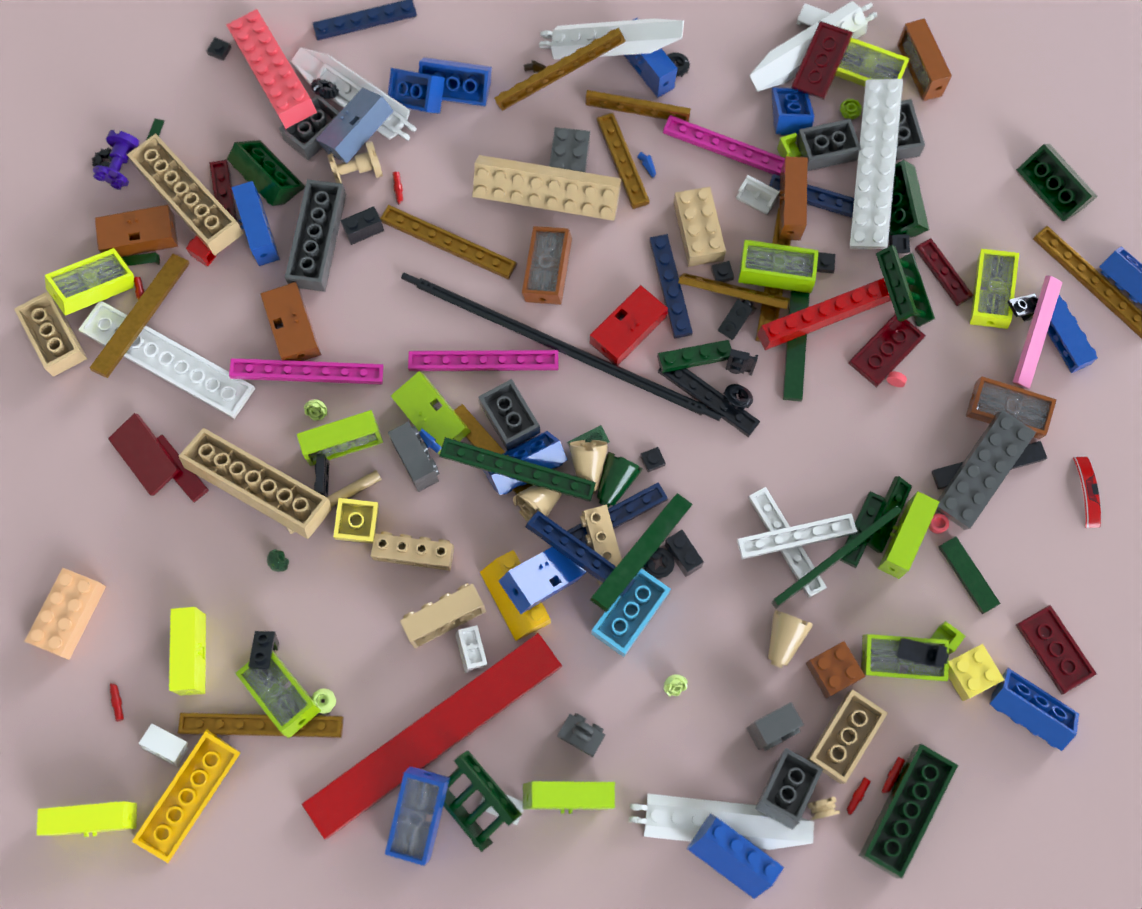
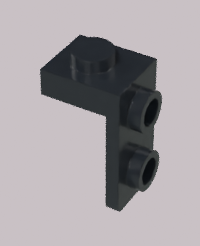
(1024, 306)
(736, 318)
(262, 648)
(923, 653)

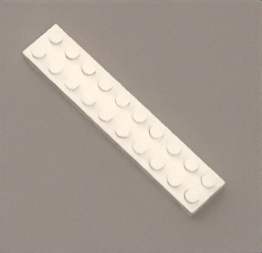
(876, 164)
(172, 362)

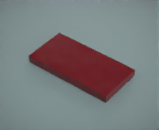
(822, 60)
(886, 350)
(144, 454)
(1056, 649)

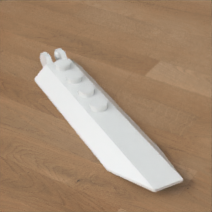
(640, 36)
(785, 60)
(323, 66)
(682, 818)

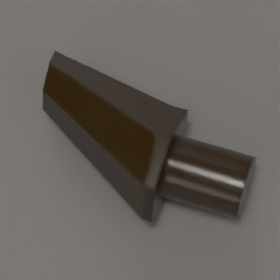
(535, 66)

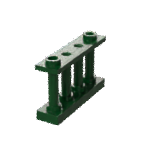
(905, 286)
(493, 797)

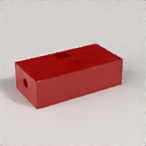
(628, 325)

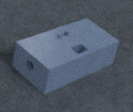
(354, 125)

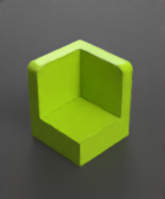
(788, 147)
(948, 632)

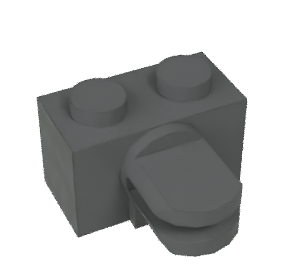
(581, 734)

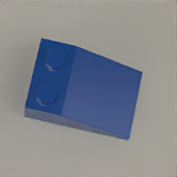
(416, 90)
(791, 111)

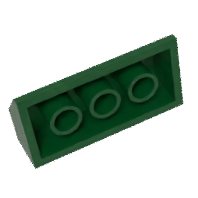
(266, 171)
(1056, 182)
(907, 206)

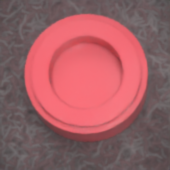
(896, 379)
(939, 523)

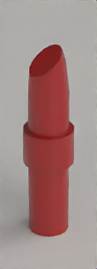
(398, 189)
(138, 286)
(116, 702)
(893, 775)
(858, 795)

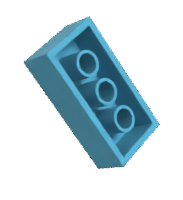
(631, 614)

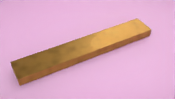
(636, 106)
(623, 160)
(734, 290)
(481, 438)

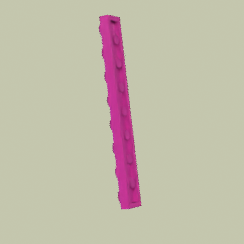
(723, 145)
(483, 360)
(306, 371)

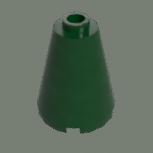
(616, 479)

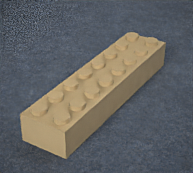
(546, 187)
(185, 194)
(255, 483)

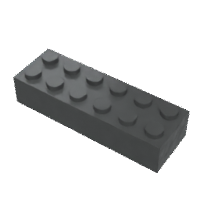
(316, 235)
(984, 469)

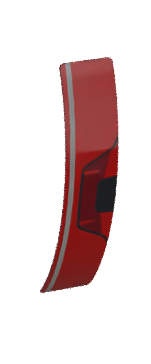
(1090, 492)

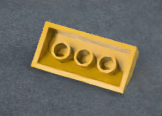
(518, 624)

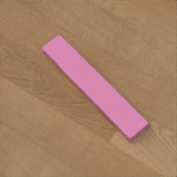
(1037, 332)

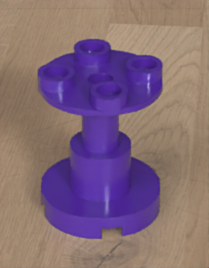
(121, 145)

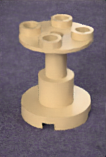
(363, 162)

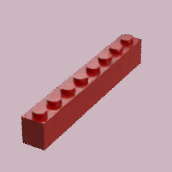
(823, 314)

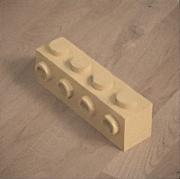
(601, 534)
(412, 551)

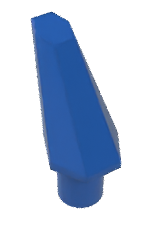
(647, 163)
(429, 441)

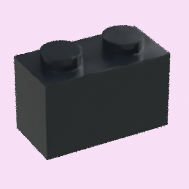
(362, 225)
(684, 553)

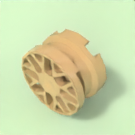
(823, 808)

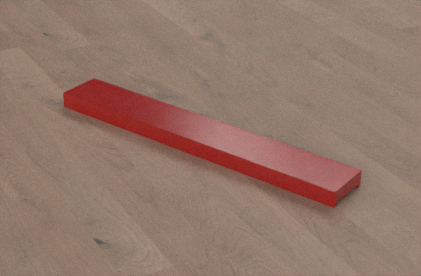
(431, 736)

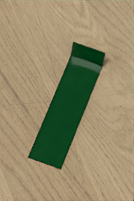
(156, 128)
(142, 259)

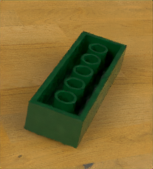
(908, 811)

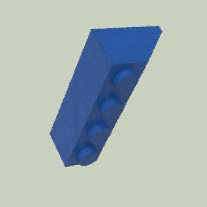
(462, 82)
(1125, 272)
(540, 450)
(1035, 710)
(734, 857)

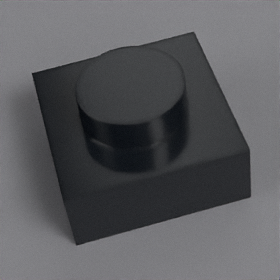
(219, 49)
(901, 242)
(826, 262)
(722, 272)
(653, 459)

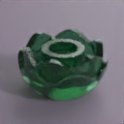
(277, 561)

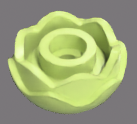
(315, 409)
(675, 685)
(328, 696)

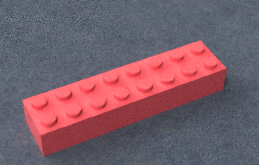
(271, 69)

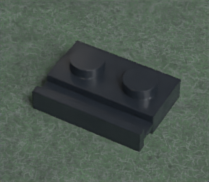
(740, 362)
(322, 475)

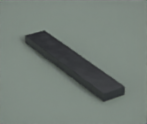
(712, 399)
(1032, 454)

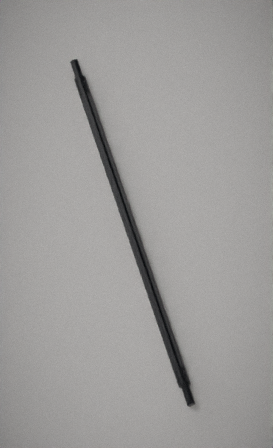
(561, 346)

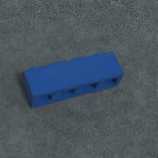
(1069, 338)

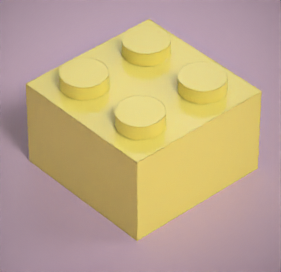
(356, 520)
(973, 672)

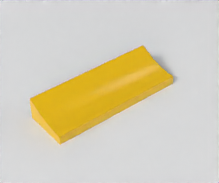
(186, 796)

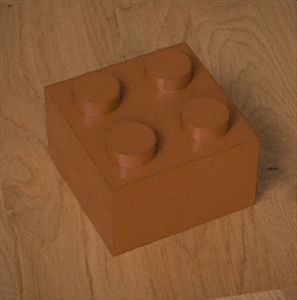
(835, 669)

